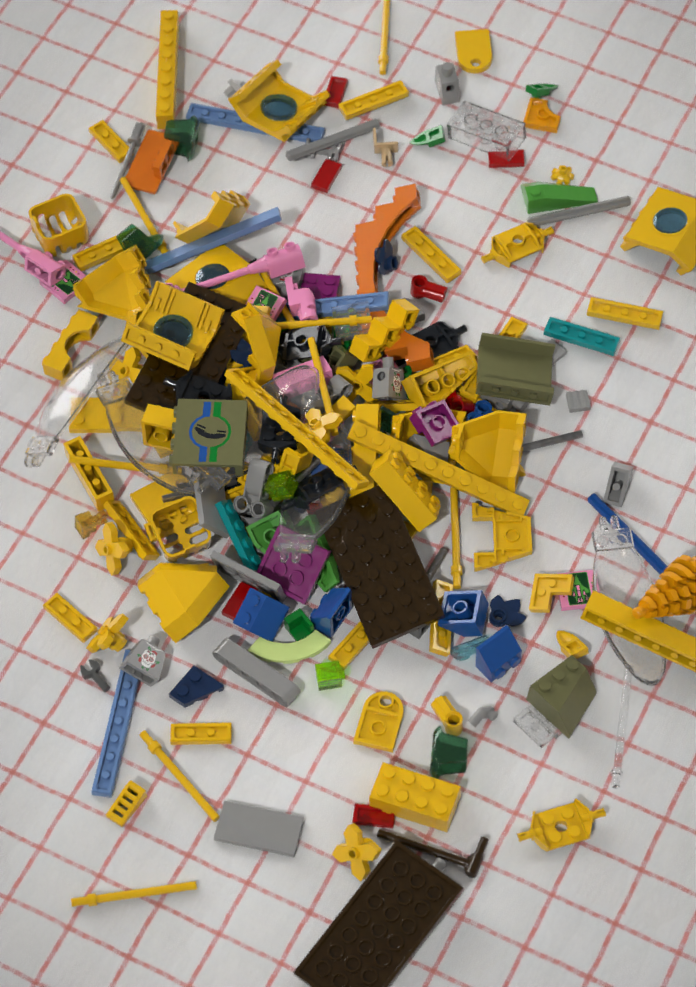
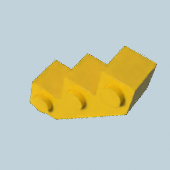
(384, 331)

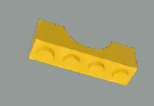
(80, 328)

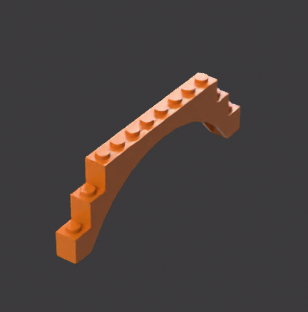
(368, 237)

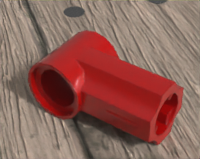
(423, 288)
(458, 402)

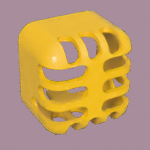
(66, 238)
(179, 529)

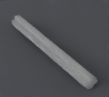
(332, 140)
(580, 211)

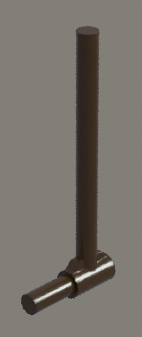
(471, 864)

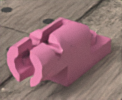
(300, 301)

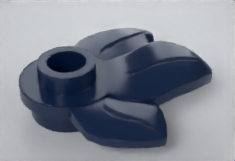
(385, 258)
(242, 352)
(507, 611)

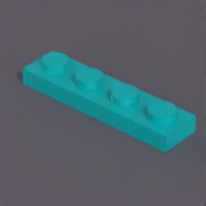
(581, 336)
(238, 534)

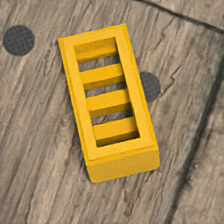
(121, 800)

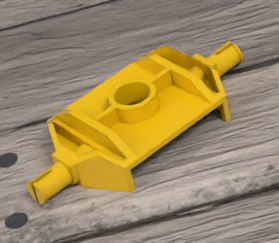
(506, 251)
(574, 816)

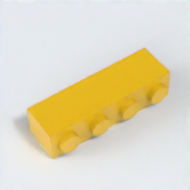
(90, 476)

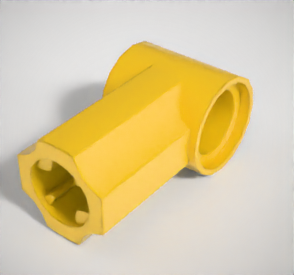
(448, 715)

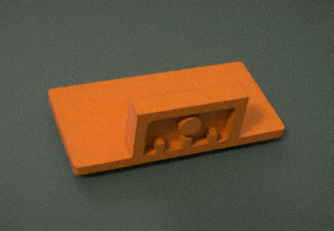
(151, 162)

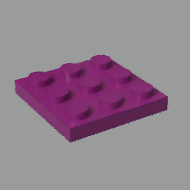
(295, 578)

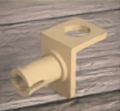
(385, 148)

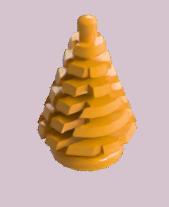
(672, 593)

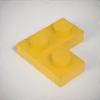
(545, 587)

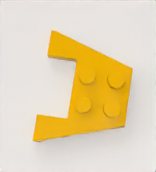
(510, 537)

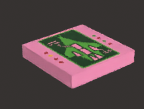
(64, 289)
(263, 297)
(581, 591)

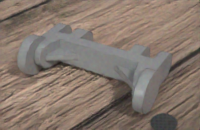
(327, 152)

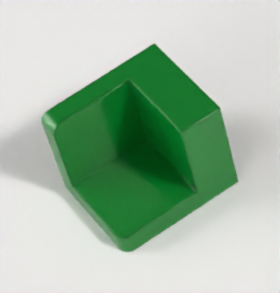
(298, 625)

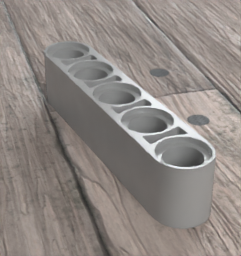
(256, 672)

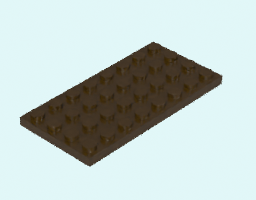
(149, 386)
(382, 568)
(381, 924)

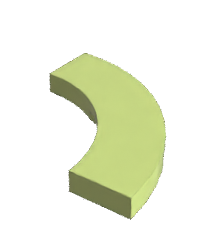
(289, 652)

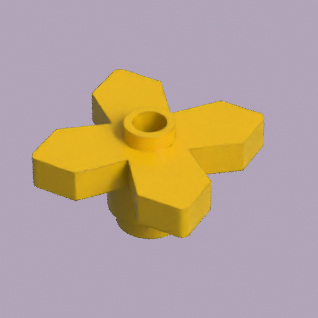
(129, 366)
(359, 380)
(322, 424)
(113, 548)
(109, 635)
(357, 851)

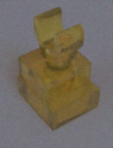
(86, 523)

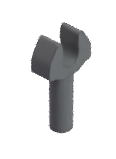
(94, 675)

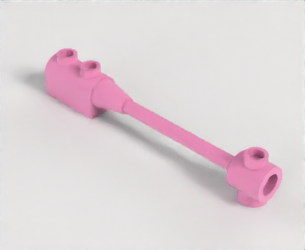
(274, 262)
(38, 263)

